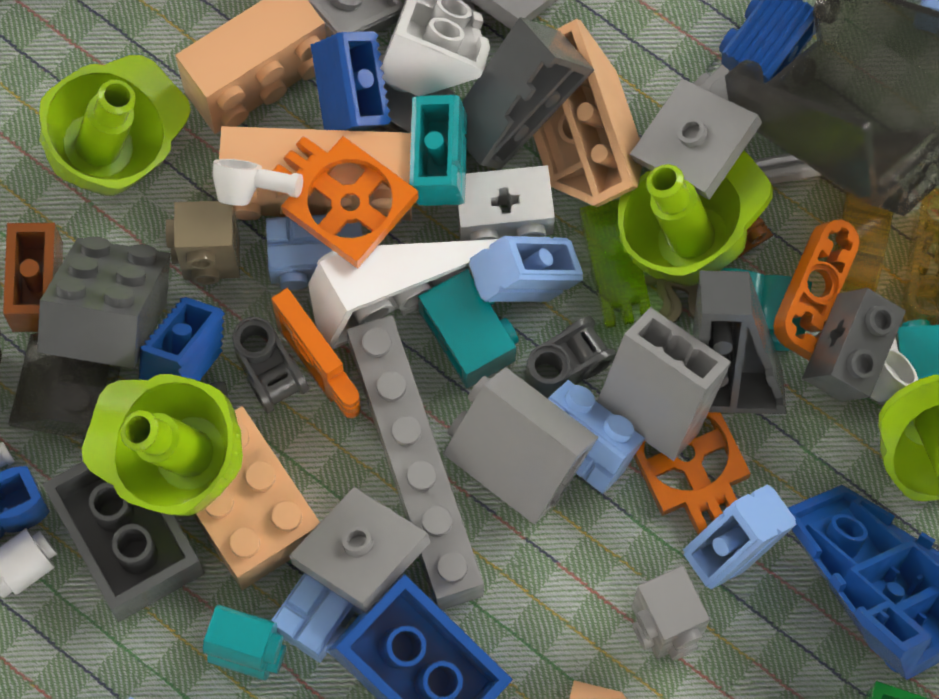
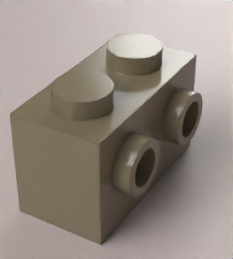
(204, 241)

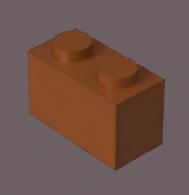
(31, 263)

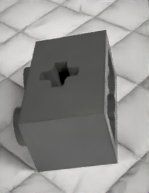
(854, 344)

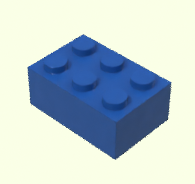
(415, 651)

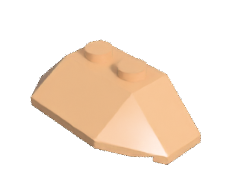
(591, 132)

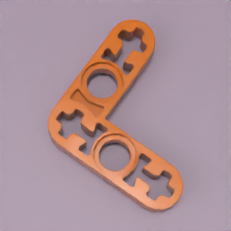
(800, 301)

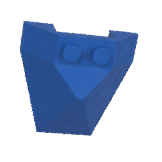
(877, 575)

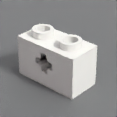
(521, 189)

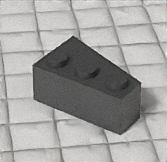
(520, 91)
(734, 326)

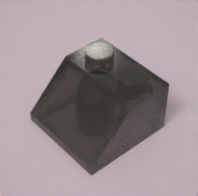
(58, 392)

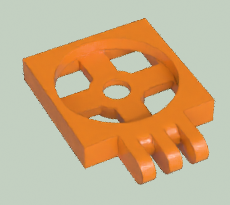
(317, 177)
(315, 353)
(704, 494)

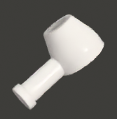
(238, 179)
(894, 376)

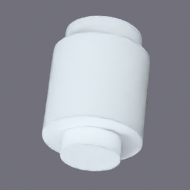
(24, 561)

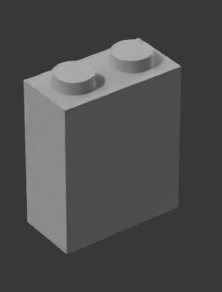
(663, 382)
(518, 444)

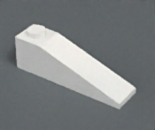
(435, 47)
(384, 282)

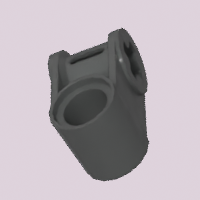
(575, 353)
(269, 371)

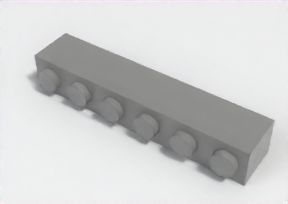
(415, 461)

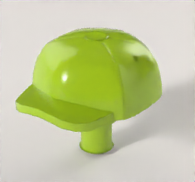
(111, 123)
(679, 232)
(911, 439)
(164, 443)

